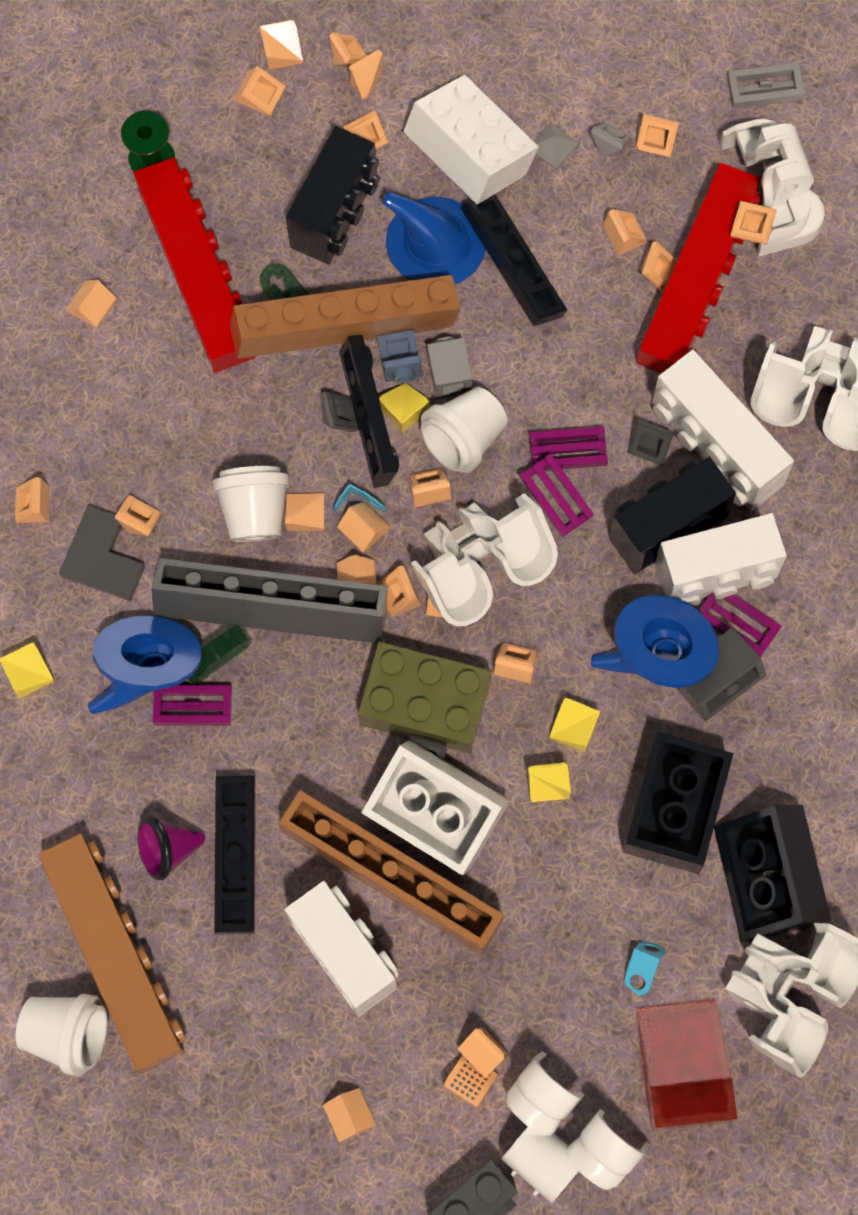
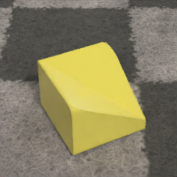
(403, 406)
(26, 670)
(574, 724)
(549, 782)

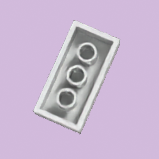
(721, 427)

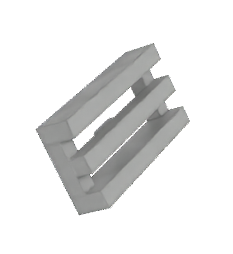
(769, 97)

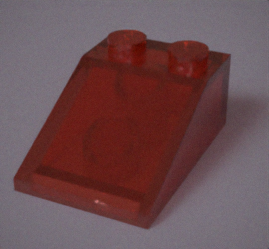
(686, 1066)

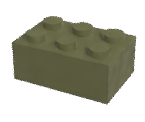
(424, 697)

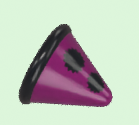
(165, 845)

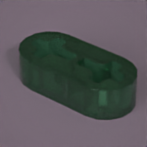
(290, 283)
(220, 652)

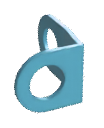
(352, 489)
(644, 964)

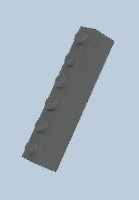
(269, 600)

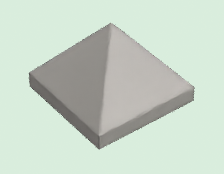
(609, 139)
(554, 146)

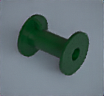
(146, 138)

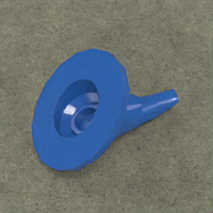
(431, 238)
(662, 643)
(143, 657)

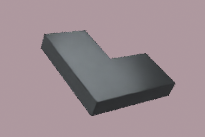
(91, 560)

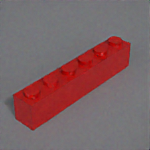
(192, 258)
(698, 271)

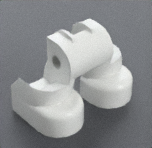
(784, 181)
(788, 385)
(456, 581)
(794, 1032)
(545, 1158)

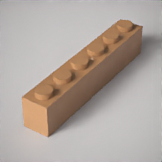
(335, 315)
(391, 872)
(111, 953)

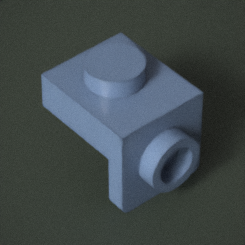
(399, 356)

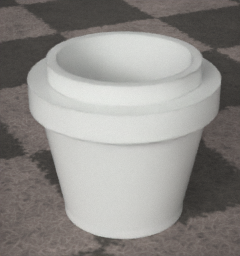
(463, 429)
(252, 501)
(64, 1031)

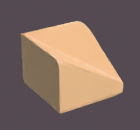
(281, 44)

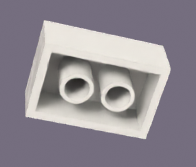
(470, 139)
(721, 560)
(435, 807)
(343, 947)

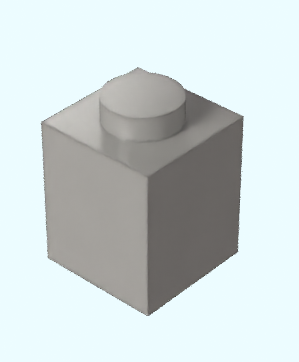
(449, 366)

